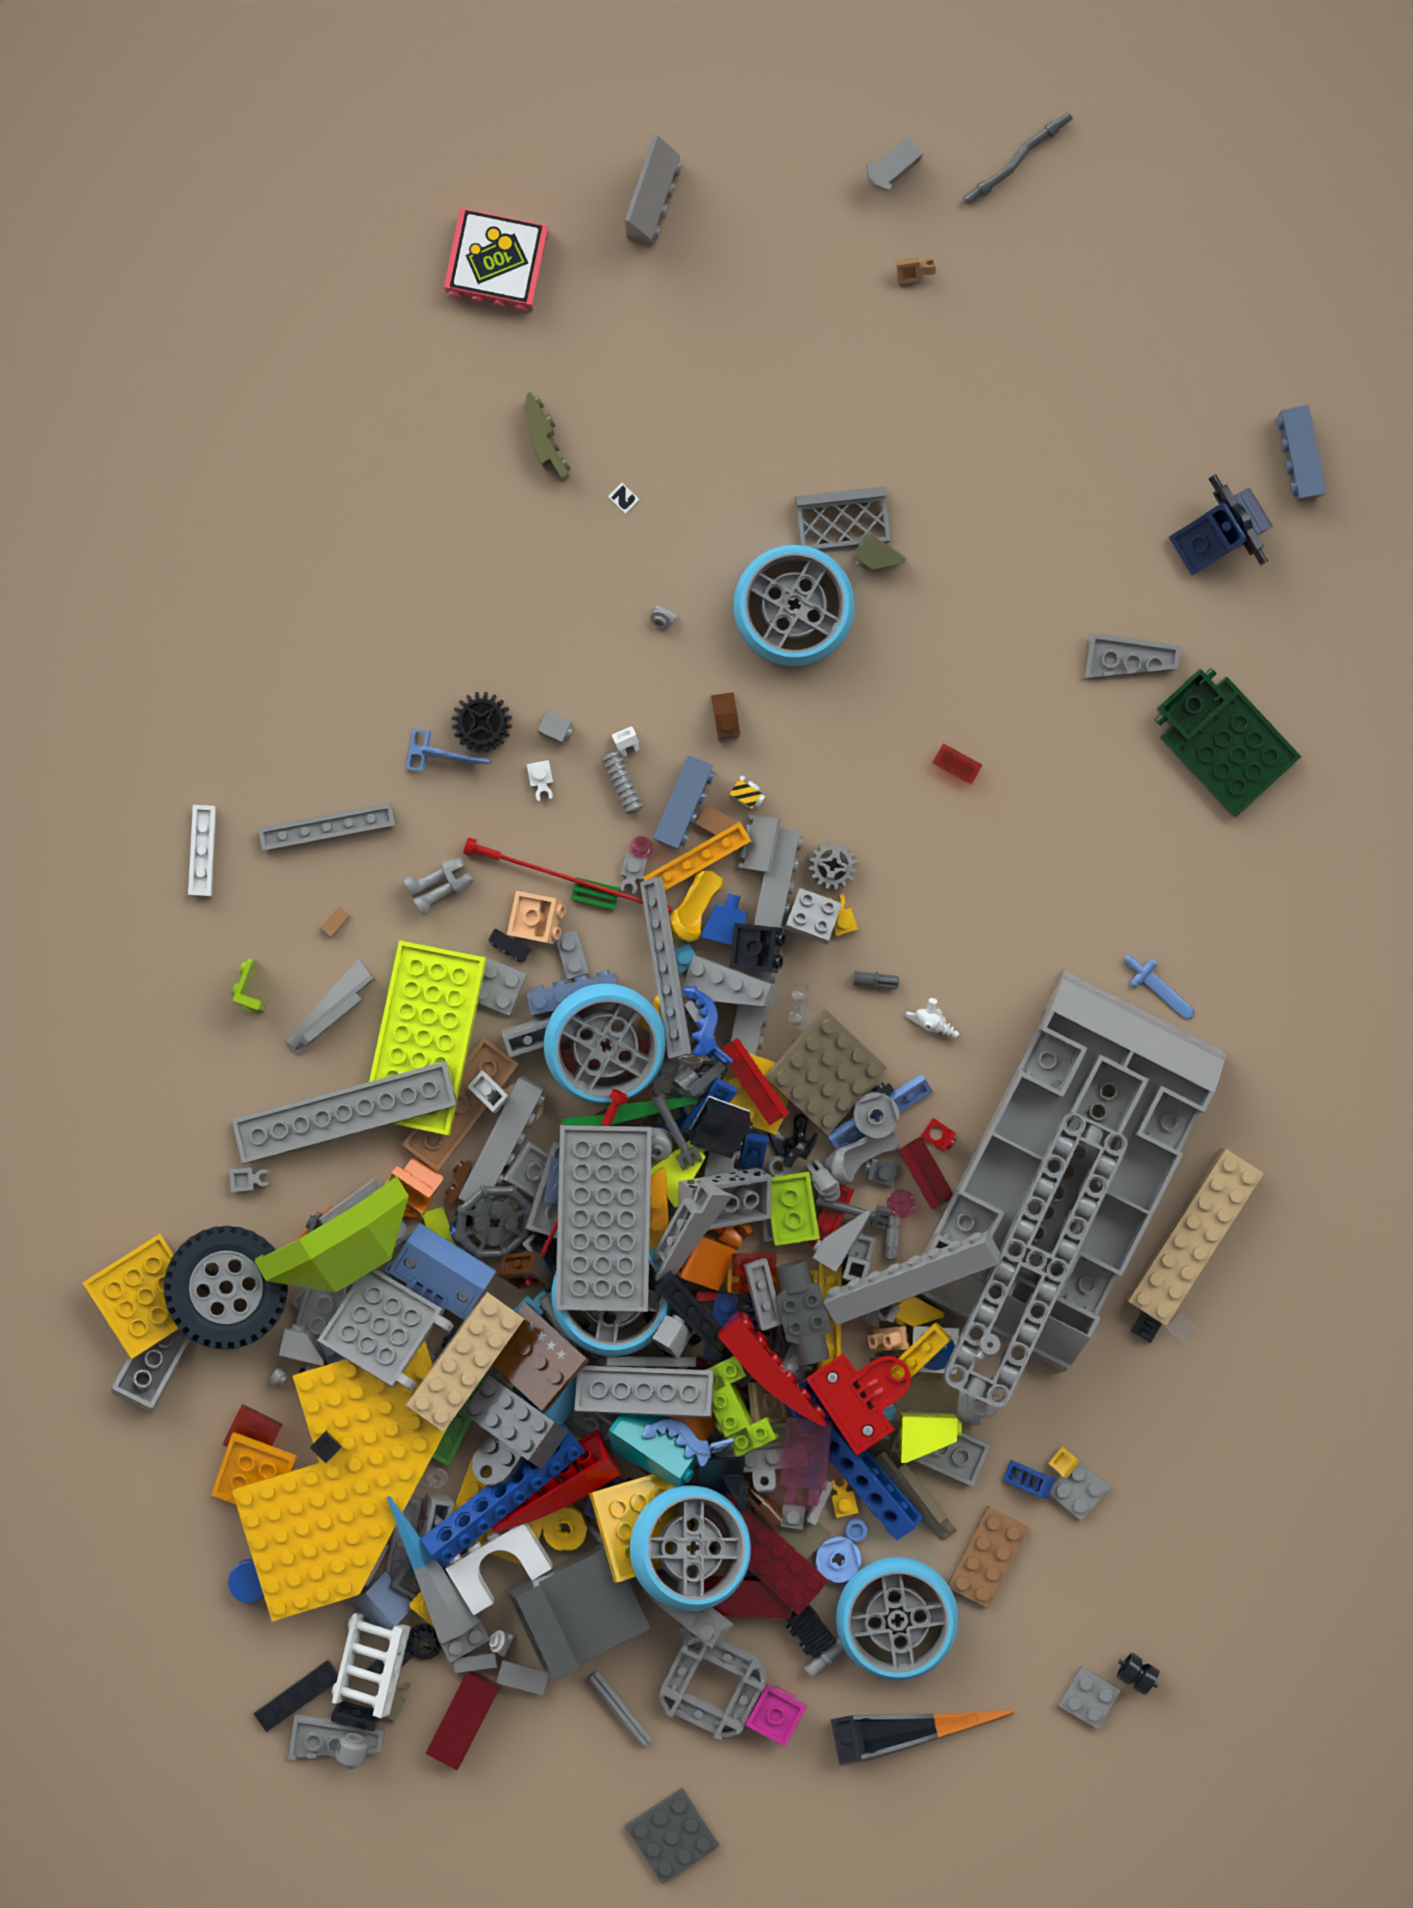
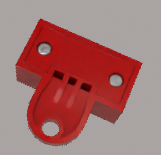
(859, 1397)

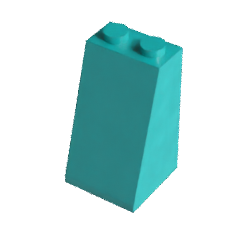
(656, 1454)

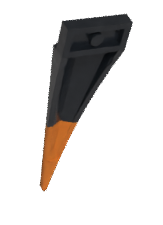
(873, 1736)

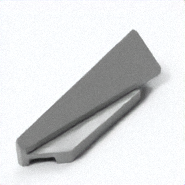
(332, 1007)
(688, 1227)

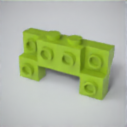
(732, 1413)

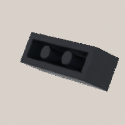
(509, 945)

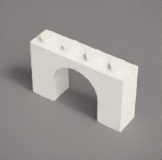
(465, 1568)

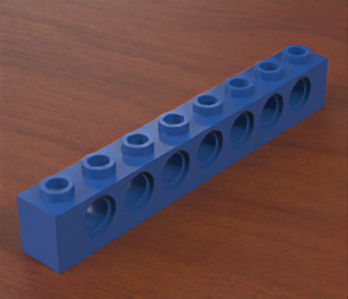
(876, 1480)
(495, 1503)

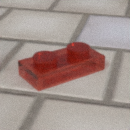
(957, 764)

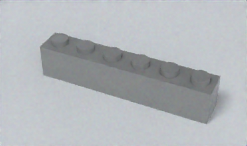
(504, 1137)

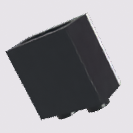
(720, 1127)

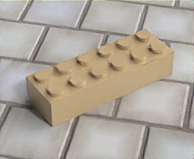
(464, 1361)

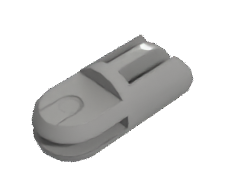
(823, 1181)

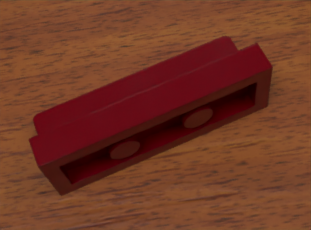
(925, 1172)

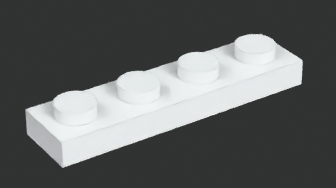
(202, 850)

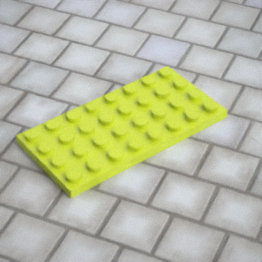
(429, 1019)

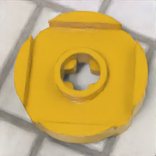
(565, 1540)

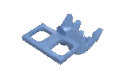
(431, 752)
(687, 1437)

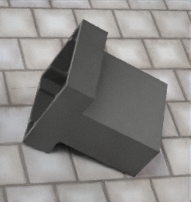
(576, 1612)

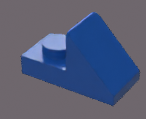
(753, 1151)

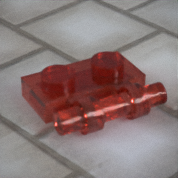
(740, 1259)

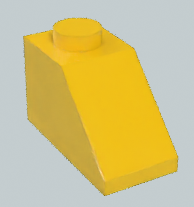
(916, 1312)

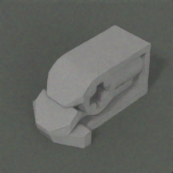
(894, 165)

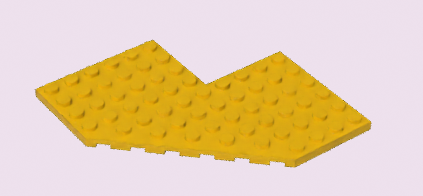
(328, 1522)

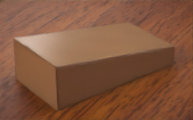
(335, 921)

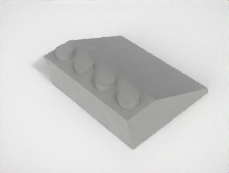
(652, 191)

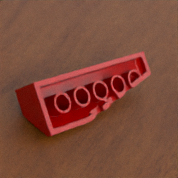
(573, 1483)

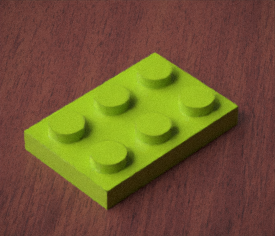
(793, 1209)

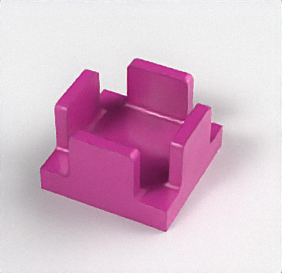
(776, 1714)

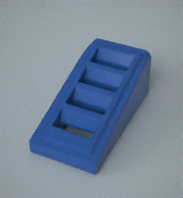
(1046, 1485)

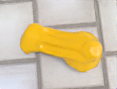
(687, 918)

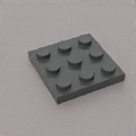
(672, 1835)

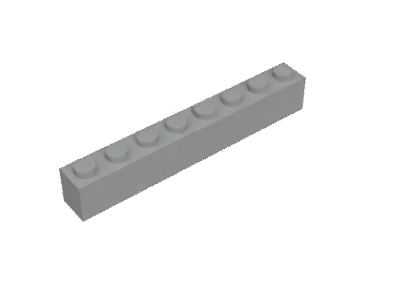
(912, 1277)

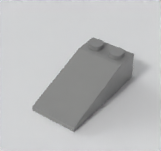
(148, 1374)

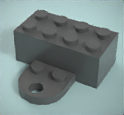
(514, 1434)

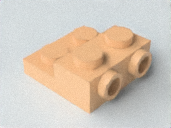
(536, 917)

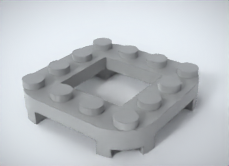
(699, 1712)

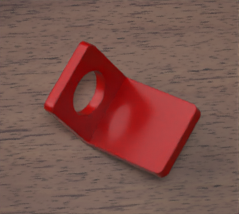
(947, 1139)

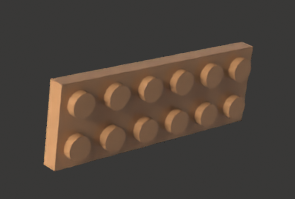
(436, 1147)

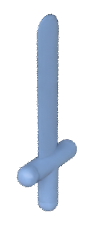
(1158, 986)

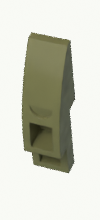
(540, 429)

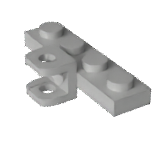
(762, 1465)

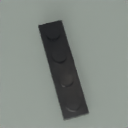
(297, 1695)

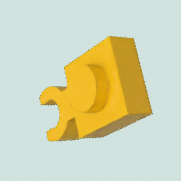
(845, 920)
(843, 1501)

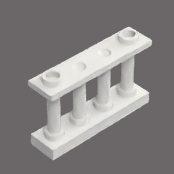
(392, 1659)

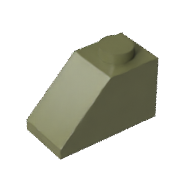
(876, 554)

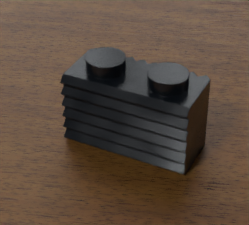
(811, 1631)

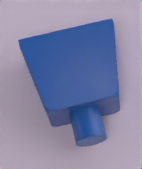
(722, 920)

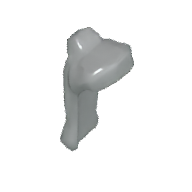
(847, 1159)

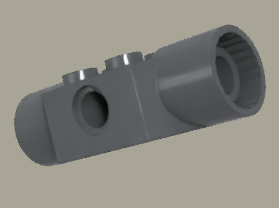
(803, 1312)

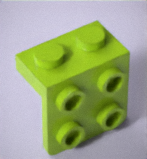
(240, 989)

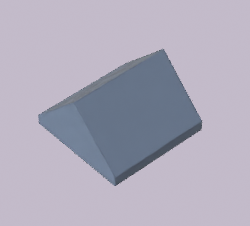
(382, 1602)

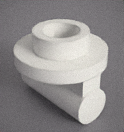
(500, 1642)

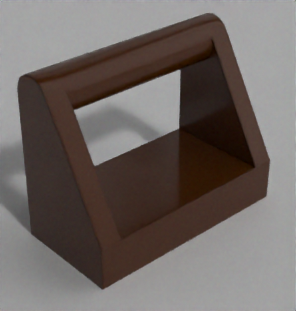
(525, 1264)

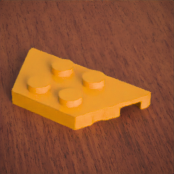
(659, 1207)

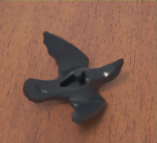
(794, 1146)

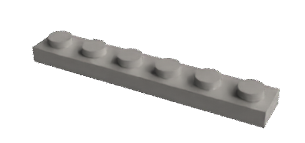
(327, 827)

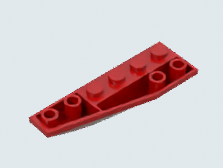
(766, 1367)

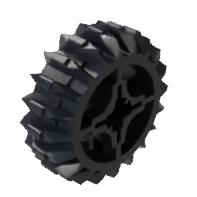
(467, 708)

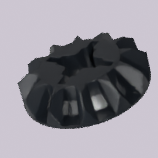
(424, 1653)

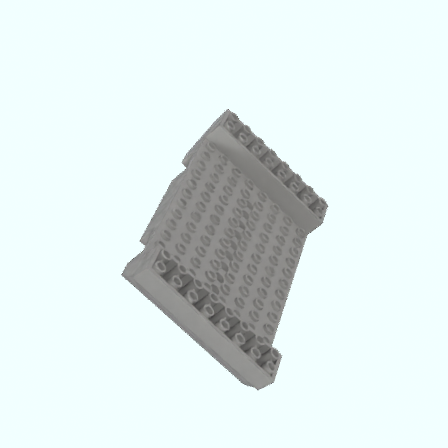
(1159, 1087)

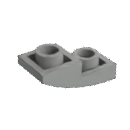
(522, 1677)

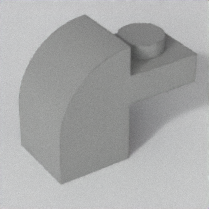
(858, 1259)

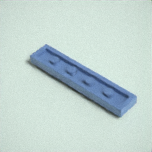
(903, 1097)

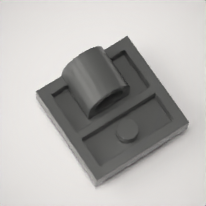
(693, 1082)

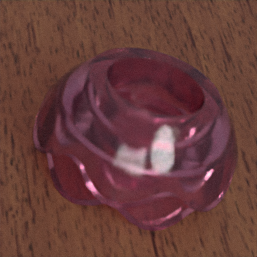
(908, 1203)

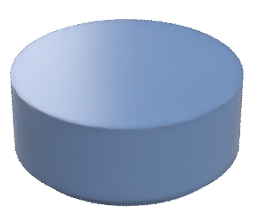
(856, 1529)

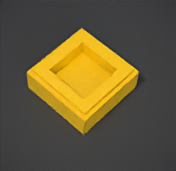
(1064, 1462)

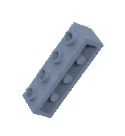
(1301, 453)
(683, 802)
(546, 1000)

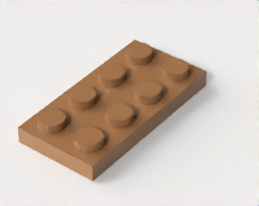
(987, 1556)

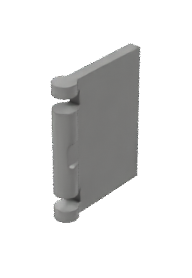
(761, 849)

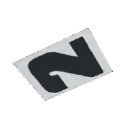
(623, 498)

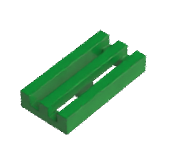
(578, 889)

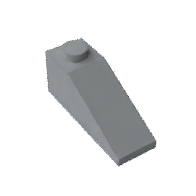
(837, 1245)

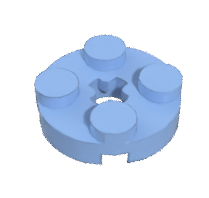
(849, 1565)

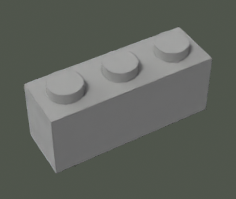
(526, 1036)

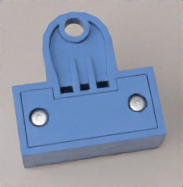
(441, 1271)

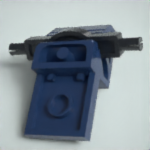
(1223, 529)

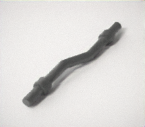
(1051, 129)

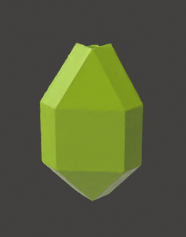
(343, 1246)

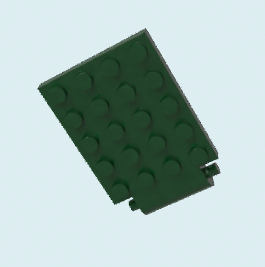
(1224, 740)

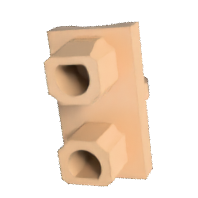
(889, 1338)

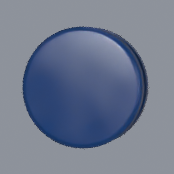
(244, 1582)

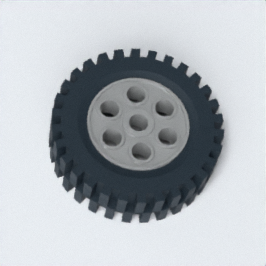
(193, 1312)

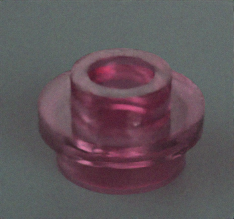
(641, 840)

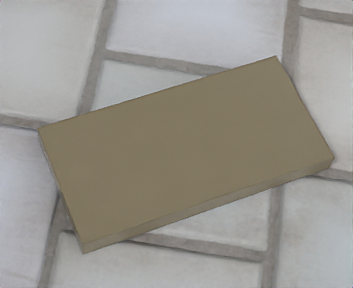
(805, 1540)

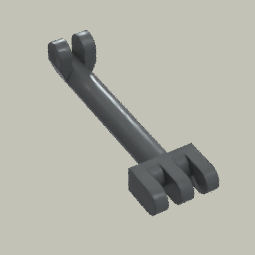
(686, 1153)
(878, 1218)

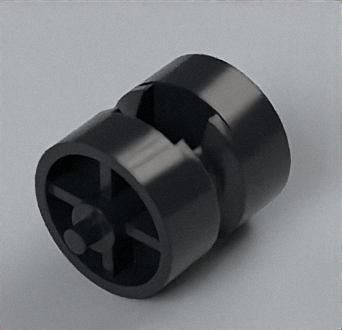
(1140, 1675)

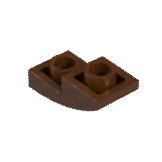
(461, 1175)

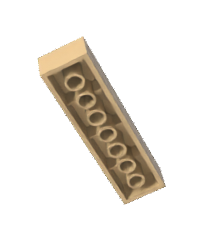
(1194, 1236)

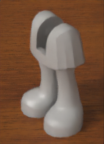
(424, 901)

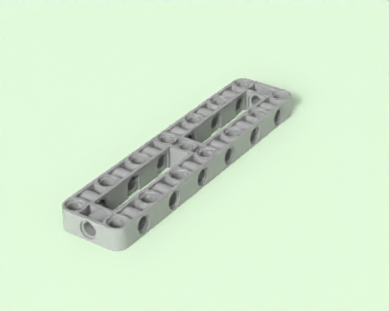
(1023, 1232)

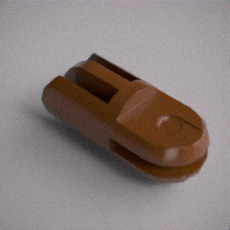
(765, 1510)

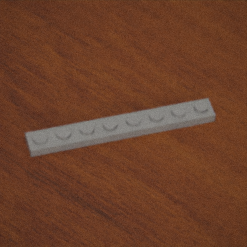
(665, 968)

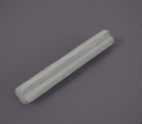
(619, 1708)

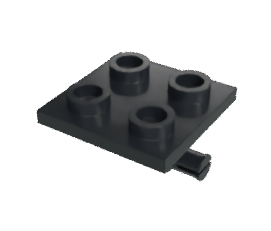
(724, 1477)

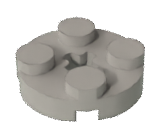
(865, 1108)

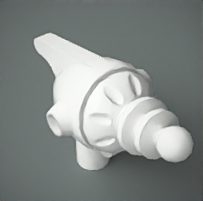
(932, 1019)

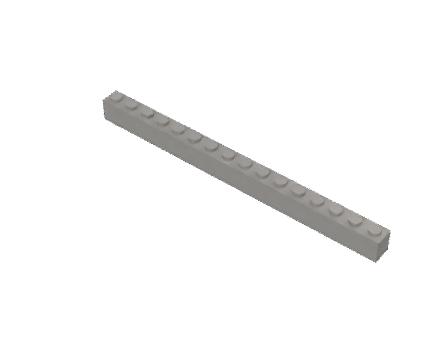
(769, 912)

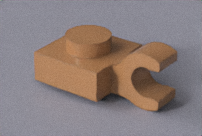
(910, 270)

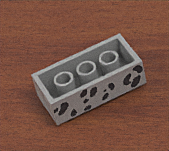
(749, 1196)

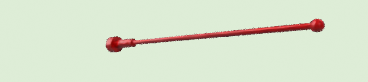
(471, 847)
(617, 1098)

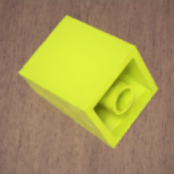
(675, 1173)
(926, 1432)

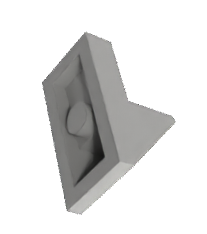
(488, 1091)

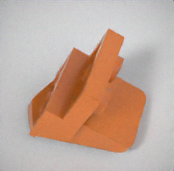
(421, 1184)

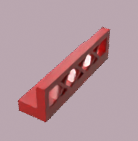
(754, 1082)

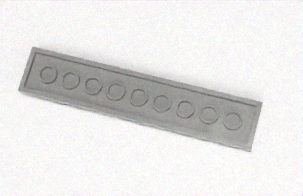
(344, 1112)

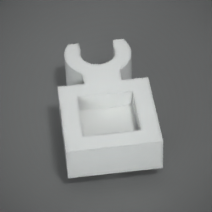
(540, 776)

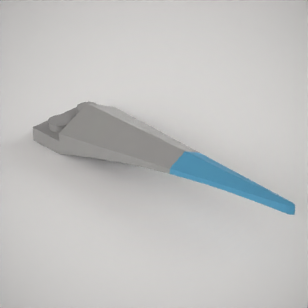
(452, 1619)

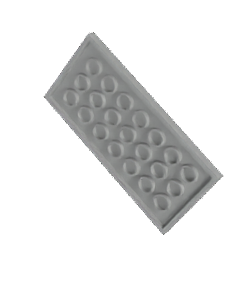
(604, 1218)

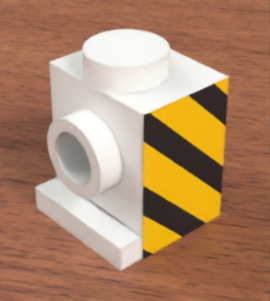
(747, 793)

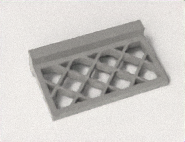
(842, 498)

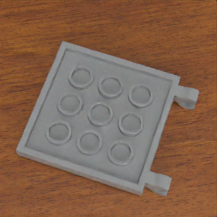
(382, 1327)

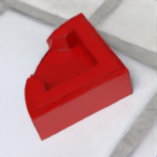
(705, 1295)

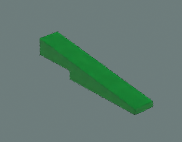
(629, 1112)

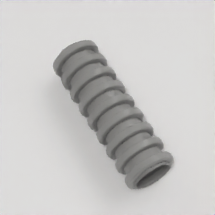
(622, 782)

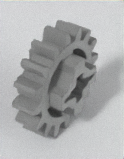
(829, 880)

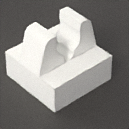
(624, 739)

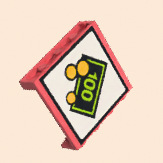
(495, 259)

